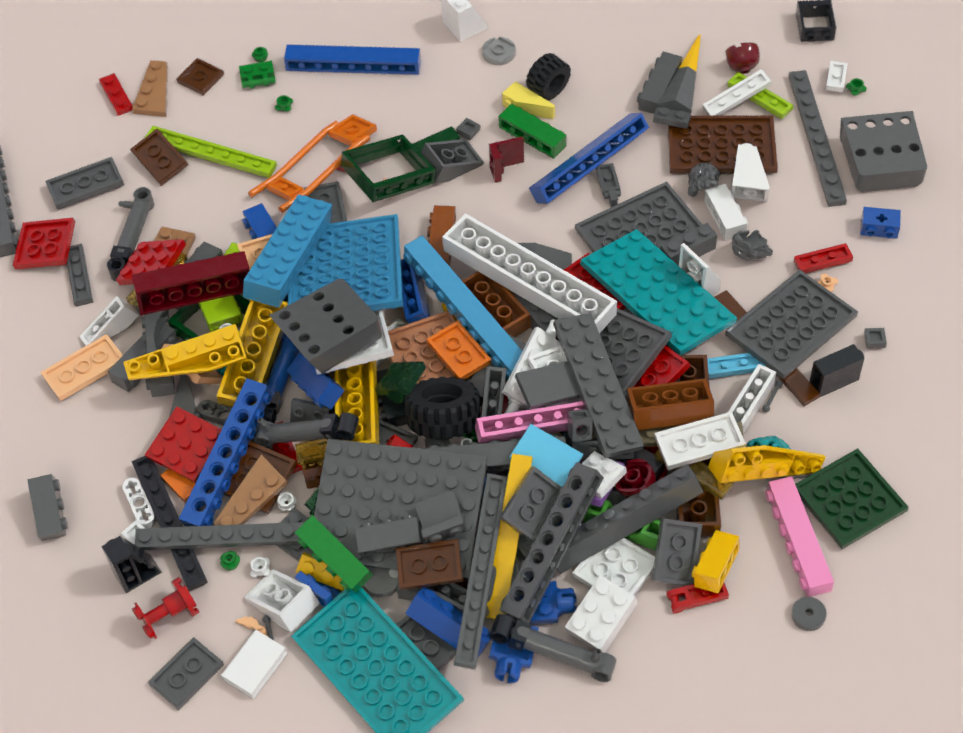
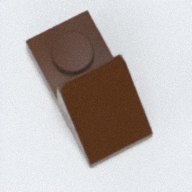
(312, 474)

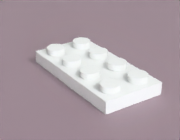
(699, 440)

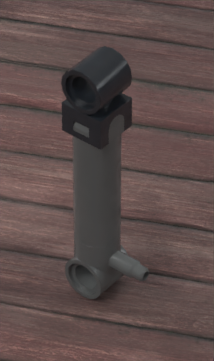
(132, 230)
(327, 428)
(521, 635)

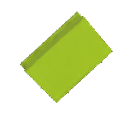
(221, 311)

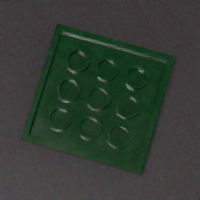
(850, 498)

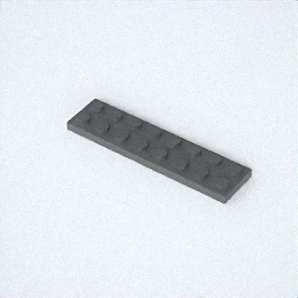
(598, 385)

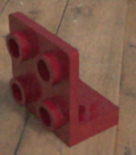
(505, 154)

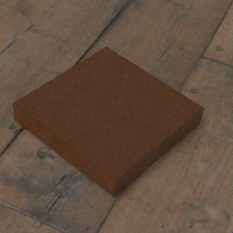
(200, 76)

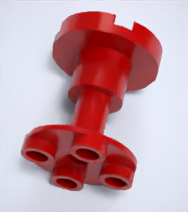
(172, 604)

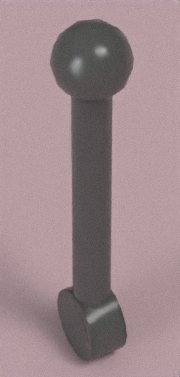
(778, 384)
(266, 619)

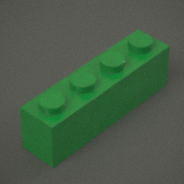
(533, 130)
(334, 554)

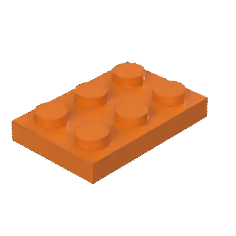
(458, 351)

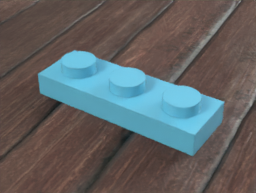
(732, 365)

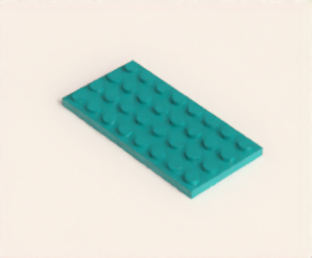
(658, 291)
(376, 666)

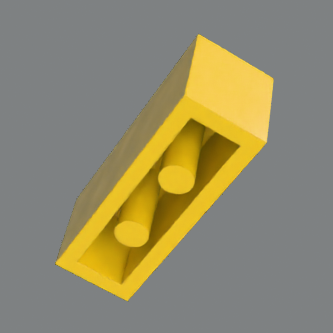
(716, 561)

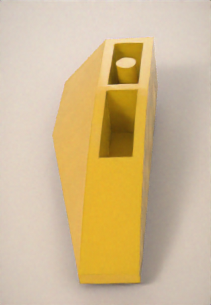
(190, 356)
(762, 463)

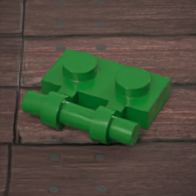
(257, 74)

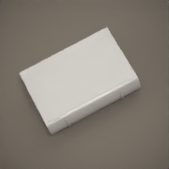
(254, 664)

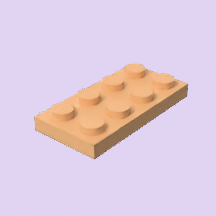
(82, 367)

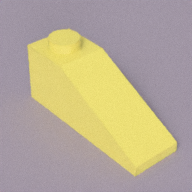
(528, 101)

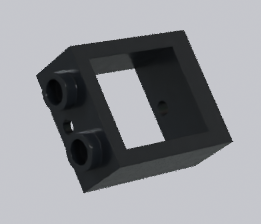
(822, 8)

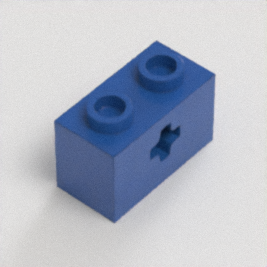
(880, 222)

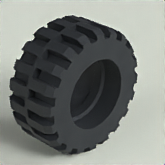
(442, 407)

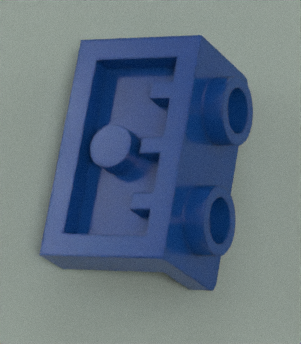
(323, 592)

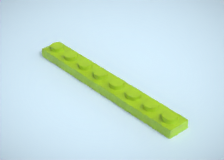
(219, 153)

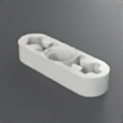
(133, 498)

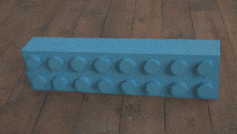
(287, 251)

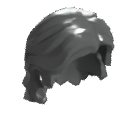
(702, 177)
(750, 247)

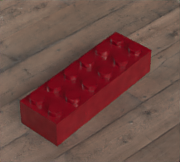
(190, 283)

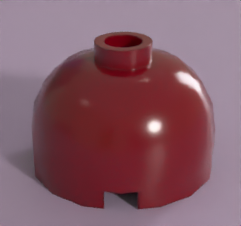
(744, 57)
(638, 477)

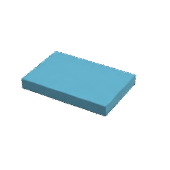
(548, 454)

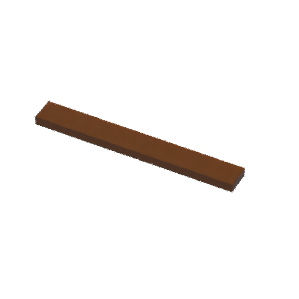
(795, 381)

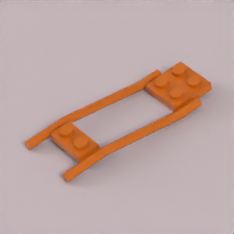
(351, 131)

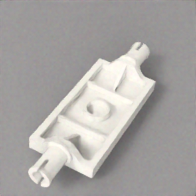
(537, 342)

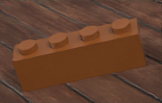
(441, 221)

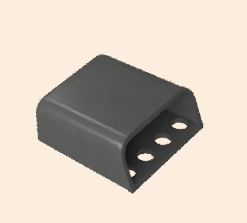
(883, 154)
(329, 325)

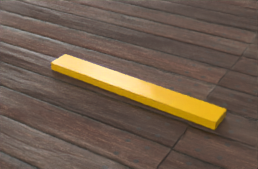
(507, 538)

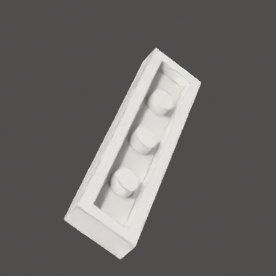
(737, 94)

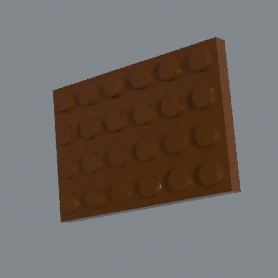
(717, 140)

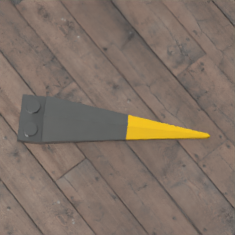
(677, 100)

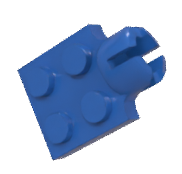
(553, 604)
(510, 660)

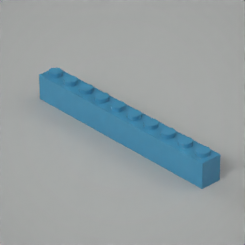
(463, 304)

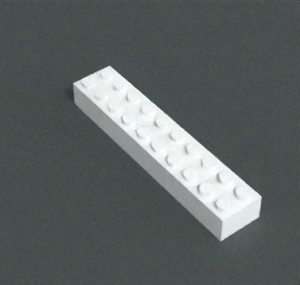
(526, 272)

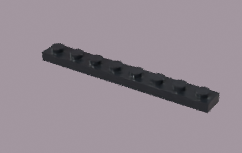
(167, 517)

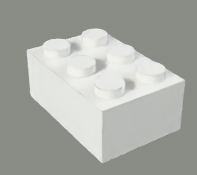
(601, 614)

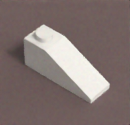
(111, 321)

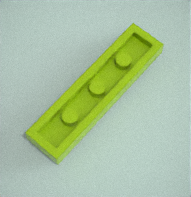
(766, 99)

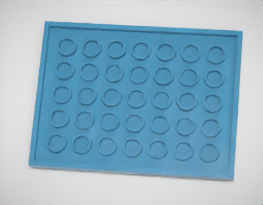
(363, 255)

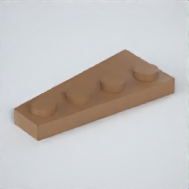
(153, 90)
(253, 493)

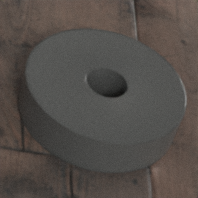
(811, 605)

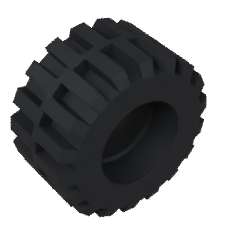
(548, 76)

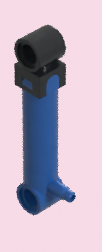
(279, 378)

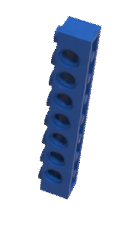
(225, 444)

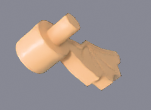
(251, 623)

